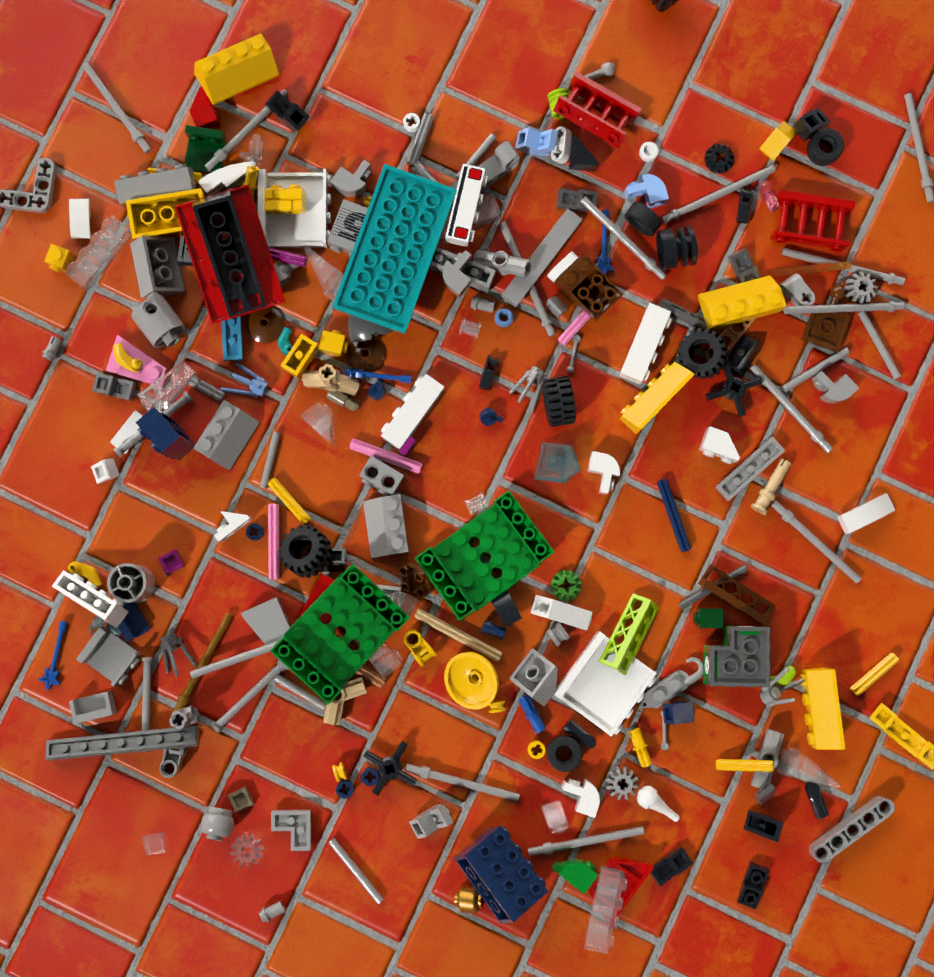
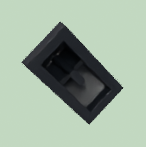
(580, 157)
(763, 825)

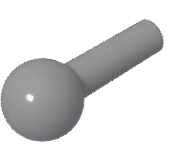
(606, 70)

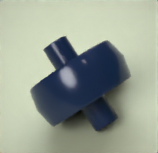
(377, 390)
(489, 417)

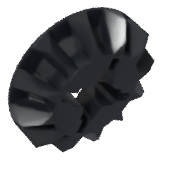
(721, 166)

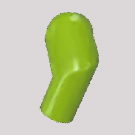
(787, 678)

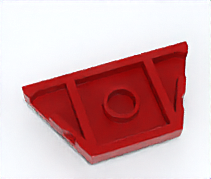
(634, 872)

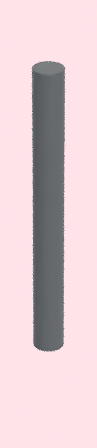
(704, 592)

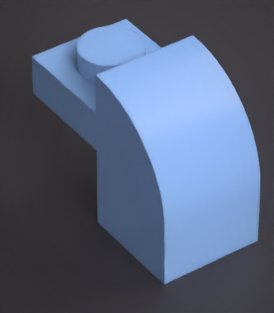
(536, 142)
(652, 189)

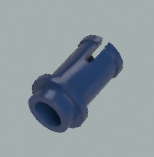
(493, 629)

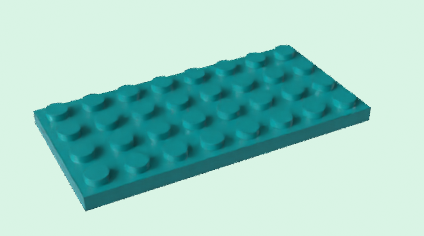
(394, 249)

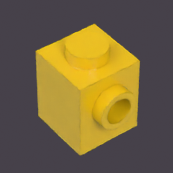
(59, 258)
(333, 343)

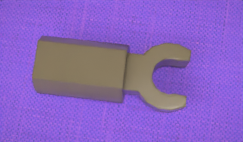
(343, 400)

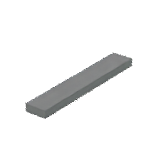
(542, 257)

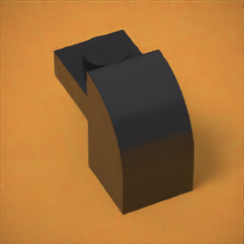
(287, 113)
(810, 123)

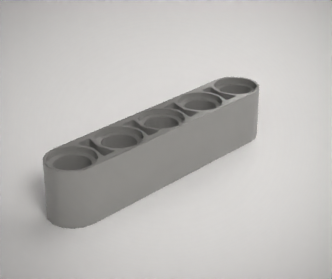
(861, 829)

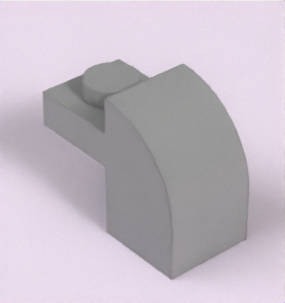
(350, 184)
(453, 277)
(834, 392)
(431, 820)

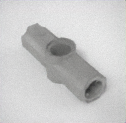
(510, 265)
(184, 717)
(770, 746)

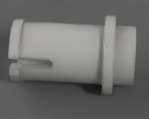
(482, 304)
(52, 348)
(272, 911)

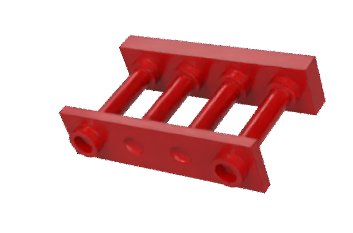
(604, 99)
(823, 205)

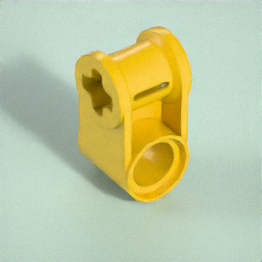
(419, 648)

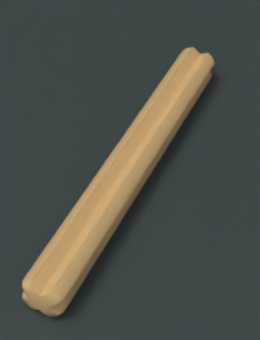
(458, 635)

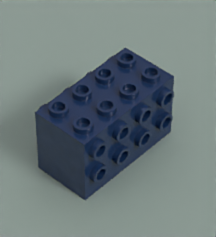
(501, 874)

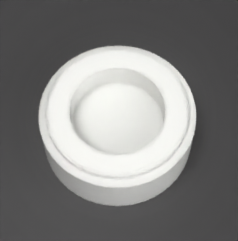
(648, 151)

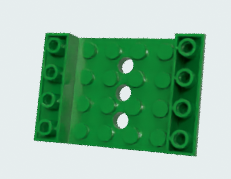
(503, 533)
(326, 659)

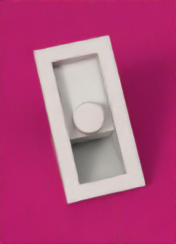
(236, 522)

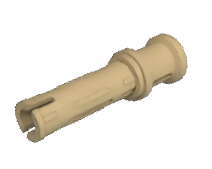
(768, 493)

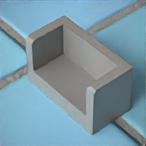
(93, 707)

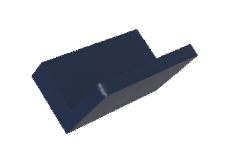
(134, 622)

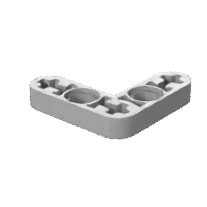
(37, 195)

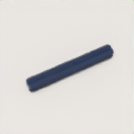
(673, 515)

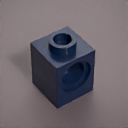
(678, 712)

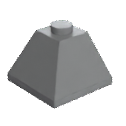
(536, 677)

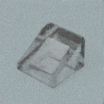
(154, 843)

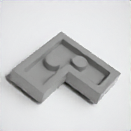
(298, 823)

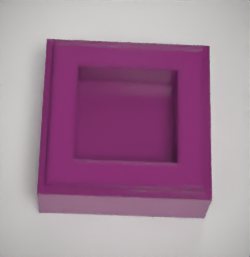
(407, 447)
(171, 562)

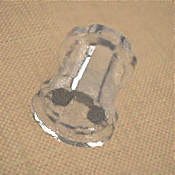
(470, 328)
(476, 503)

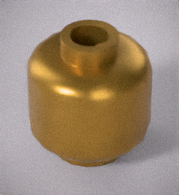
(468, 900)

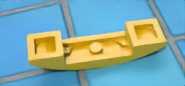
(903, 735)

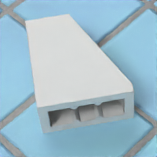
(561, 612)

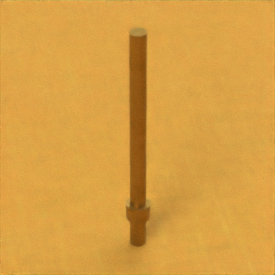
(183, 698)

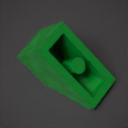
(577, 872)

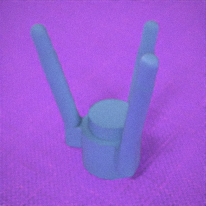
(257, 385)

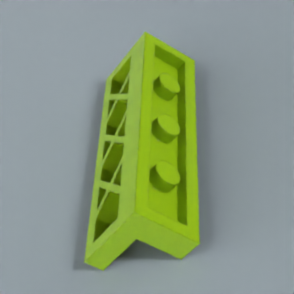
(633, 634)

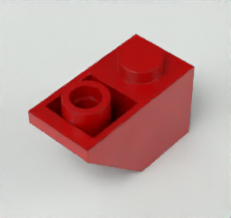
(203, 112)

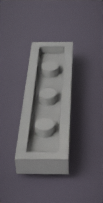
(749, 468)

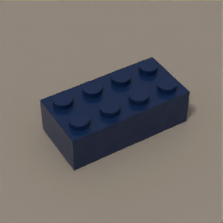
(165, 434)

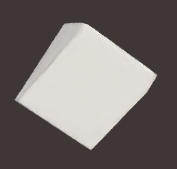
(105, 470)

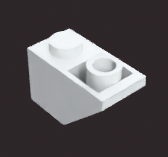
(719, 444)

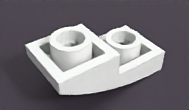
(79, 218)
(127, 430)

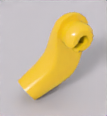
(125, 360)
(87, 571)

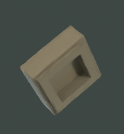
(241, 799)

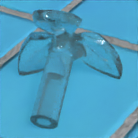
(98, 622)

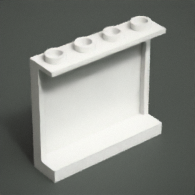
(297, 229)
(600, 690)

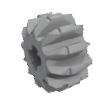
(868, 288)
(614, 786)

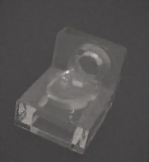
(255, 150)
(405, 601)
(555, 817)

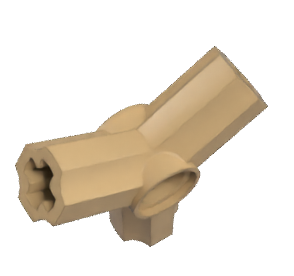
(330, 380)
(350, 690)

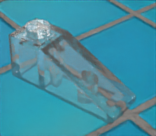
(328, 275)
(167, 388)
(385, 659)
(799, 766)

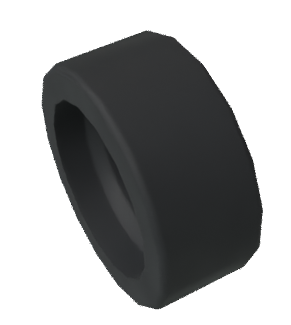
(643, 219)

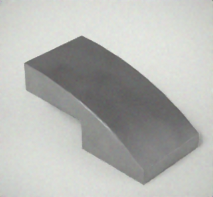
(571, 199)
(743, 266)
(114, 387)
(765, 793)

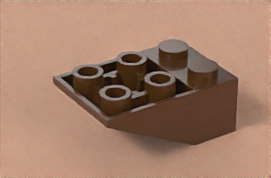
(588, 287)

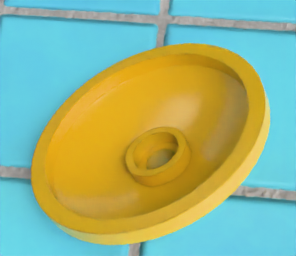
(464, 685)

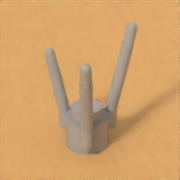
(533, 377)
(771, 694)

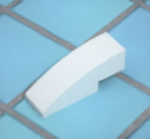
(226, 177)
(866, 513)

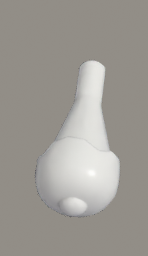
(648, 798)

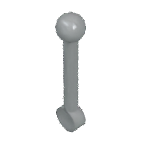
(576, 339)
(664, 745)

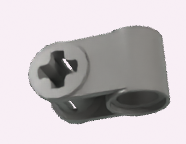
(796, 290)
(175, 757)

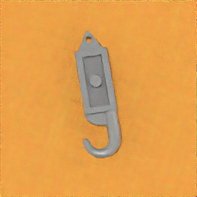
(671, 686)

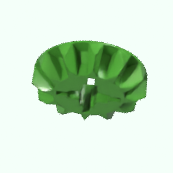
(572, 578)

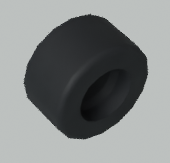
(830, 136)
(575, 759)

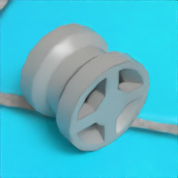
(558, 634)

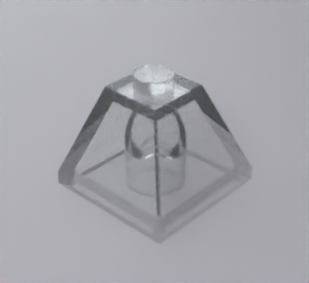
(321, 420)

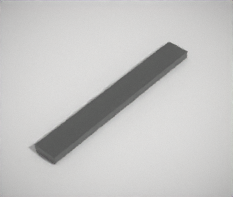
(122, 743)

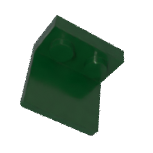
(202, 146)

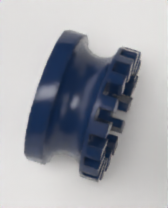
(249, 531)
(374, 772)
(348, 784)

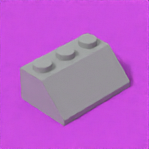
(157, 266)
(226, 435)
(386, 526)

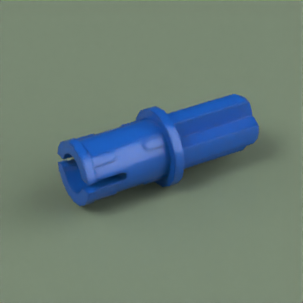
(532, 714)

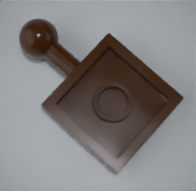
(827, 328)

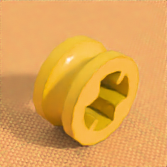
(496, 706)
(533, 744)
(339, 772)

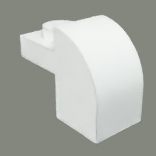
(605, 465)
(588, 796)

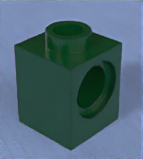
(708, 618)

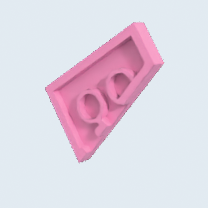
(150, 371)

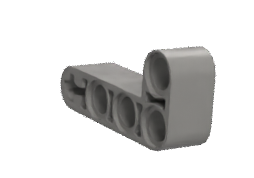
(498, 165)

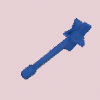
(603, 263)
(360, 373)
(51, 675)

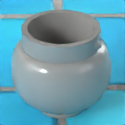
(217, 823)

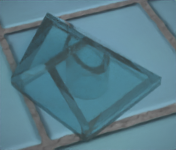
(556, 463)

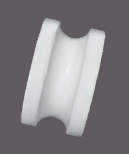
(409, 117)

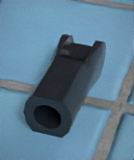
(744, 208)
(488, 375)
(579, 734)
(816, 800)

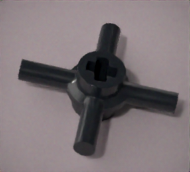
(734, 395)
(395, 760)

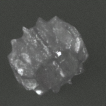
(243, 843)

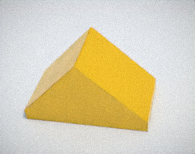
(778, 140)

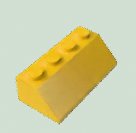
(236, 69)
(157, 213)
(741, 302)
(656, 397)
(822, 709)

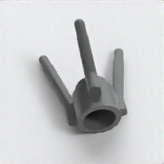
(168, 645)

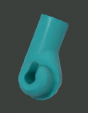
(283, 341)

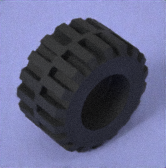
(692, 342)
(559, 401)
(315, 560)

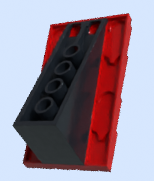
(235, 270)

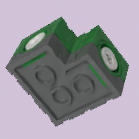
(741, 658)

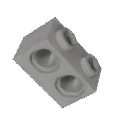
(384, 472)

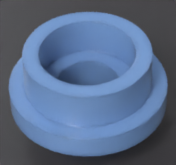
(506, 312)

